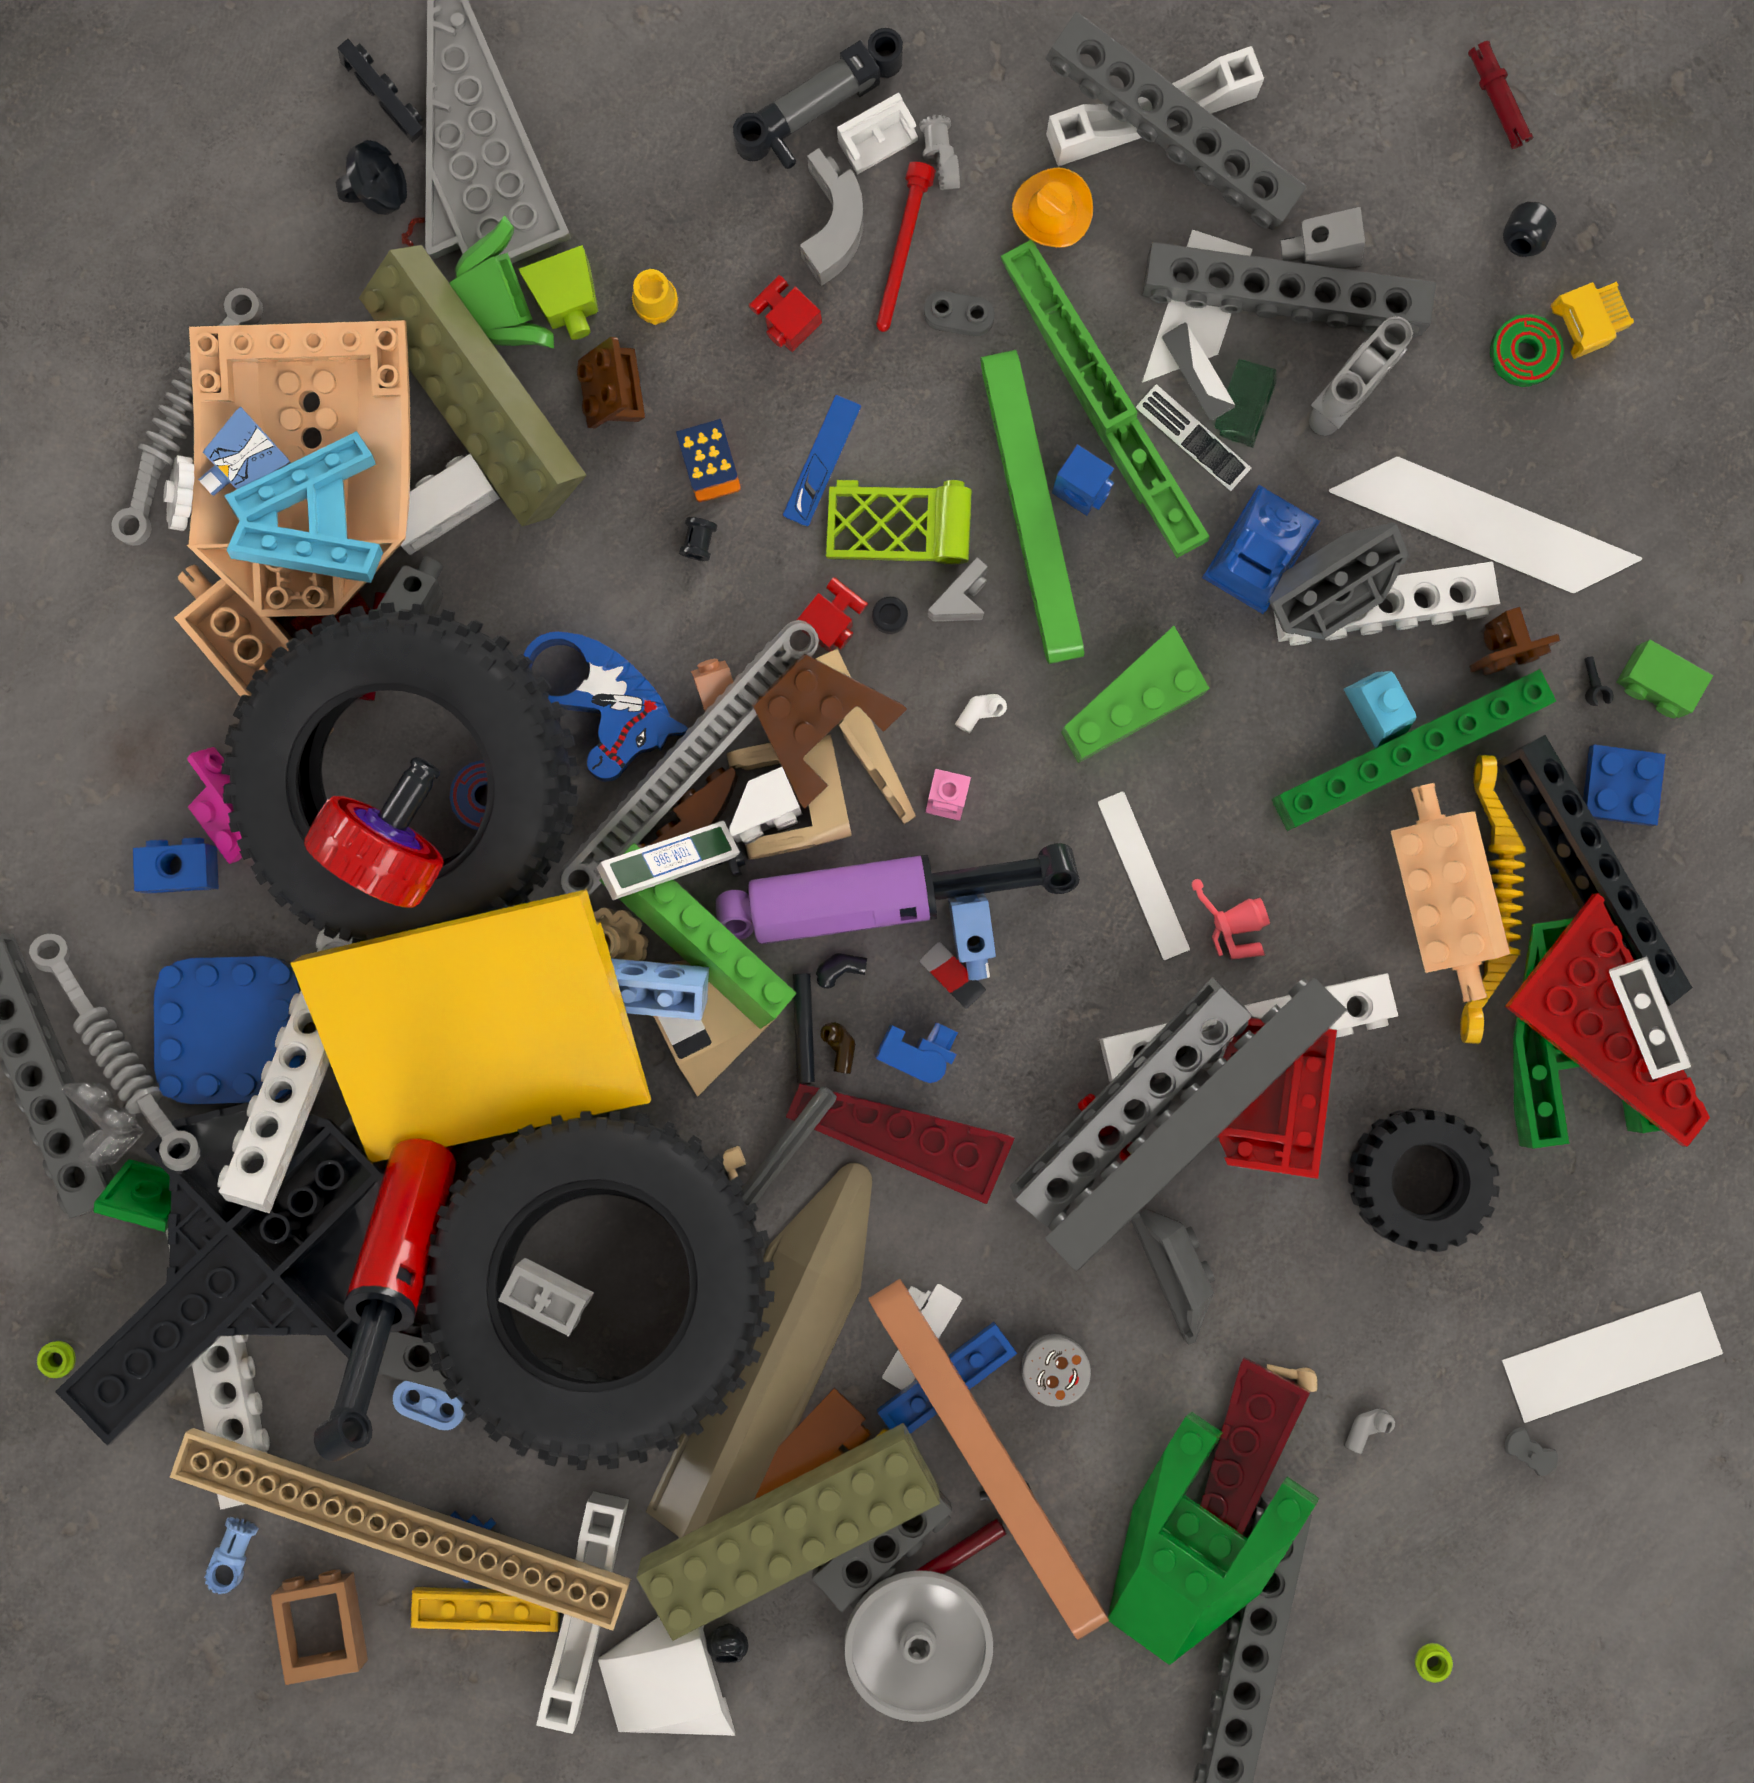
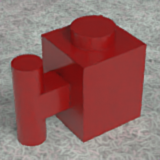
(790, 317)
(829, 617)

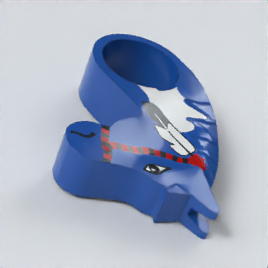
(629, 706)

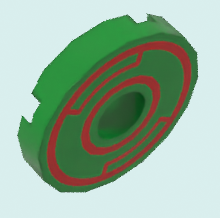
(1541, 336)

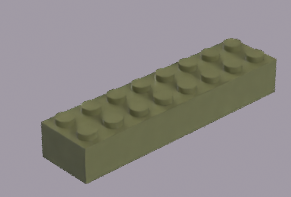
(473, 386)
(788, 1532)

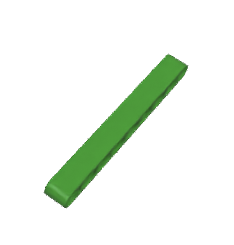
(1032, 507)

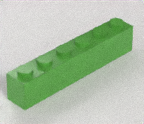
(707, 943)

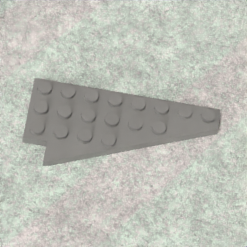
(478, 147)

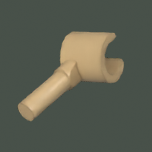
(733, 1159)
(1305, 1376)

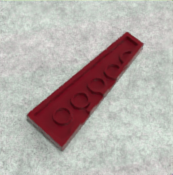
(929, 1146)
(1253, 1438)

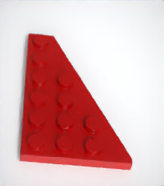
(1580, 1013)

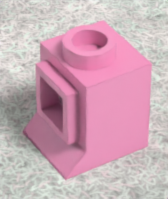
(948, 794)

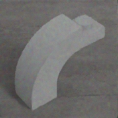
(838, 241)

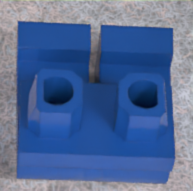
(924, 1062)

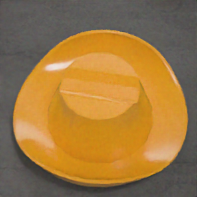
(1053, 207)

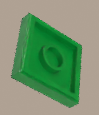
(137, 1196)

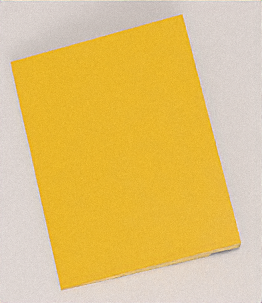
(475, 1025)

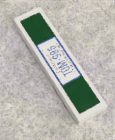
(667, 860)

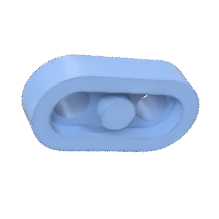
(430, 1406)

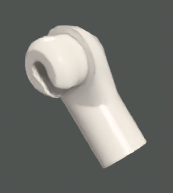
(981, 707)

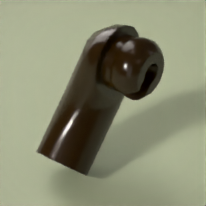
(841, 1043)

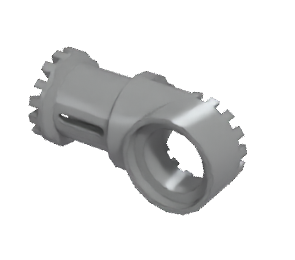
(939, 150)

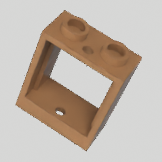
(325, 1664)

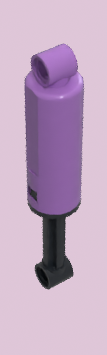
(877, 894)

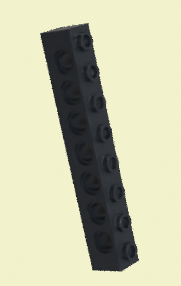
(1586, 857)

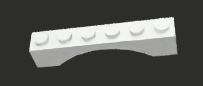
(1215, 87)
(577, 1638)

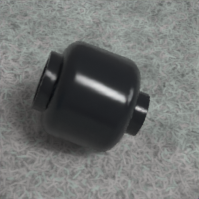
(1529, 229)

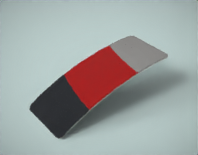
(952, 975)

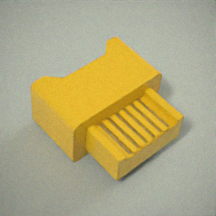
(1592, 316)

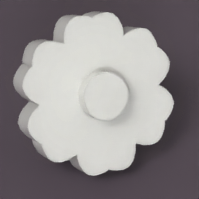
(179, 493)

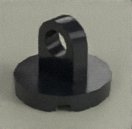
(372, 179)

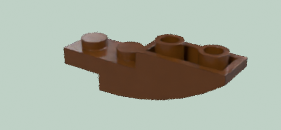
(700, 807)

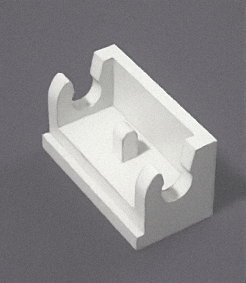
(877, 133)

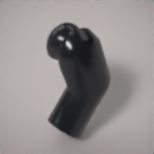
(837, 966)

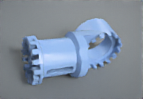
(231, 1554)

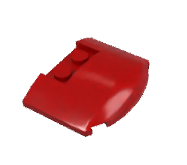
(1288, 1120)

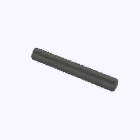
(788, 1145)

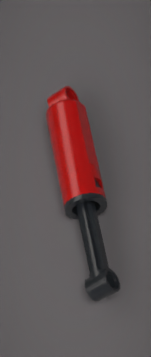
(387, 1282)

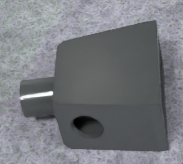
(416, 587)

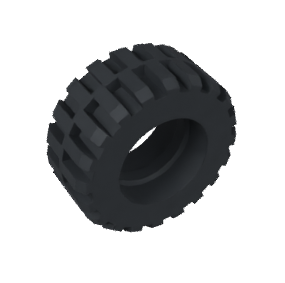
(1470, 1188)

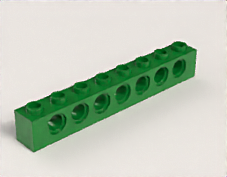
(1413, 750)

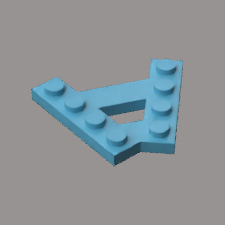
(326, 545)

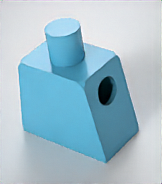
(1381, 707)

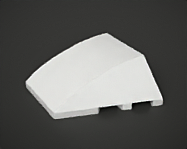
(665, 1684)

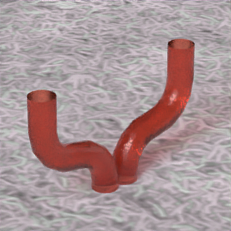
(410, 230)

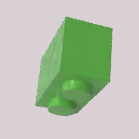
(1664, 680)

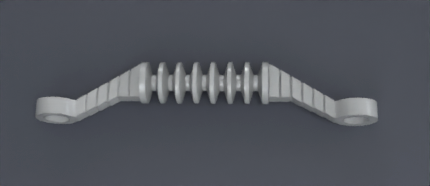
(154, 456)
(114, 1054)

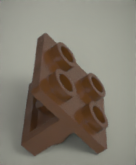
(610, 384)
(1510, 642)

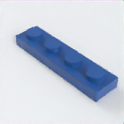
(973, 1362)

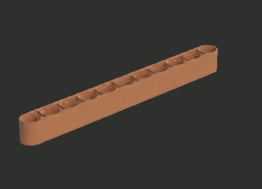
(988, 1459)

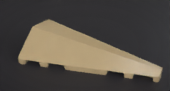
(868, 748)

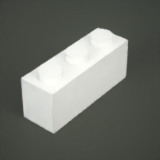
(446, 501)
(1649, 1018)

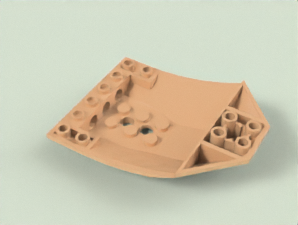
(268, 372)

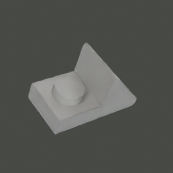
(954, 603)

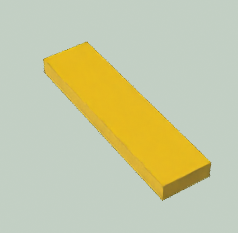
(478, 1611)

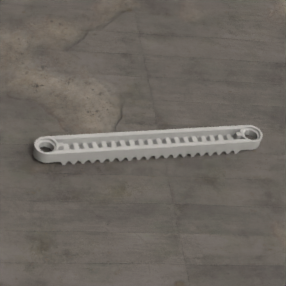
(688, 758)

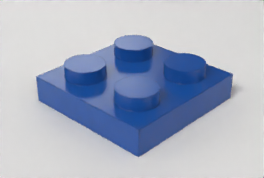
(1624, 784)

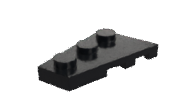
(403, 116)

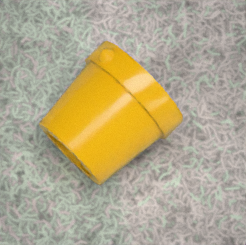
(654, 297)

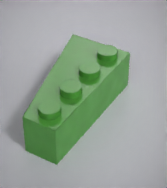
(1144, 693)

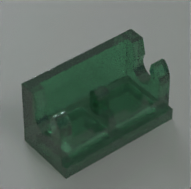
(1251, 393)

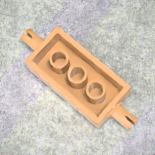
(229, 629)
(1450, 892)

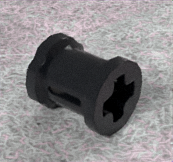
(698, 538)

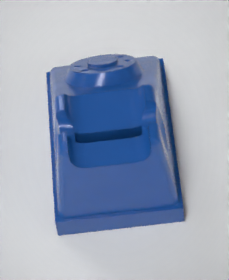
(1260, 548)

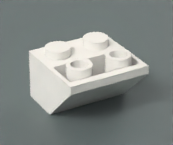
(765, 804)

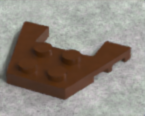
(806, 708)

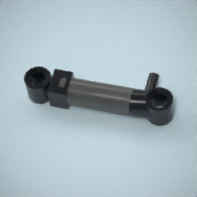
(854, 73)

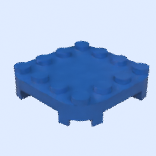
(220, 1026)

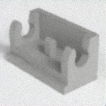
(545, 1296)

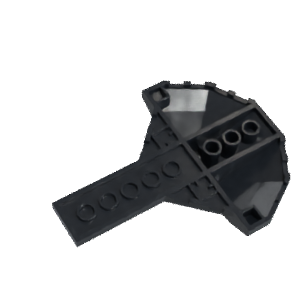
(236, 1265)

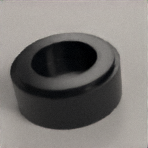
(890, 615)

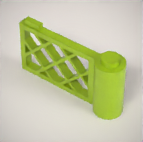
(946, 519)

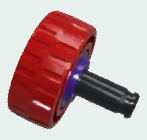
(376, 846)

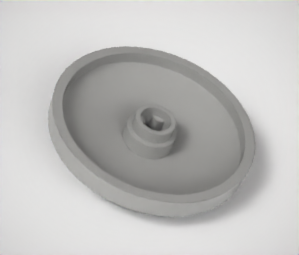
(918, 1646)

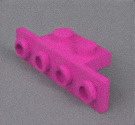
(209, 804)

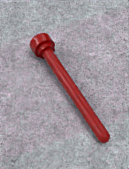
(919, 178)

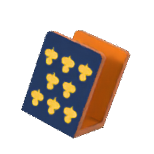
(708, 460)

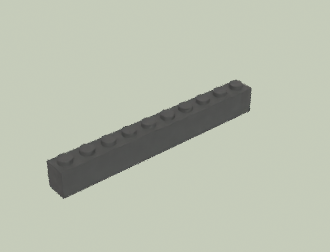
(1194, 1124)

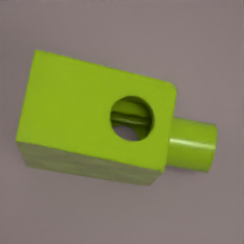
(564, 290)

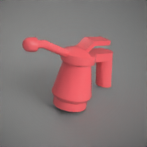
(1243, 918)

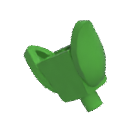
(493, 293)

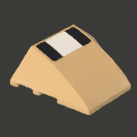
(709, 1044)

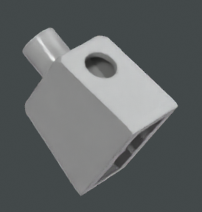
(1328, 240)

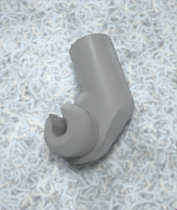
(1368, 1424)

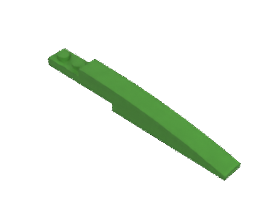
(1104, 399)

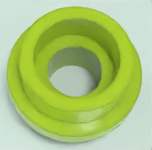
(48, 1366)
(1441, 1670)

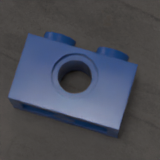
(1083, 481)
(153, 869)

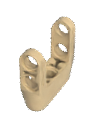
(826, 810)

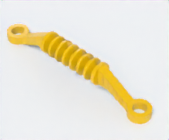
(1506, 845)

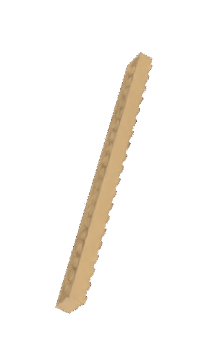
(400, 1528)

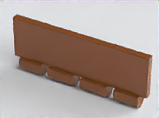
(816, 1441)

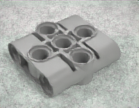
(1360, 375)

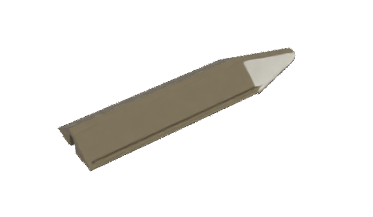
(814, 1286)

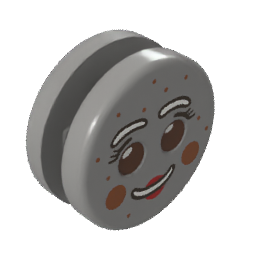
(1055, 1370)

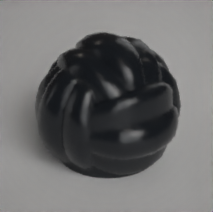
(727, 1644)

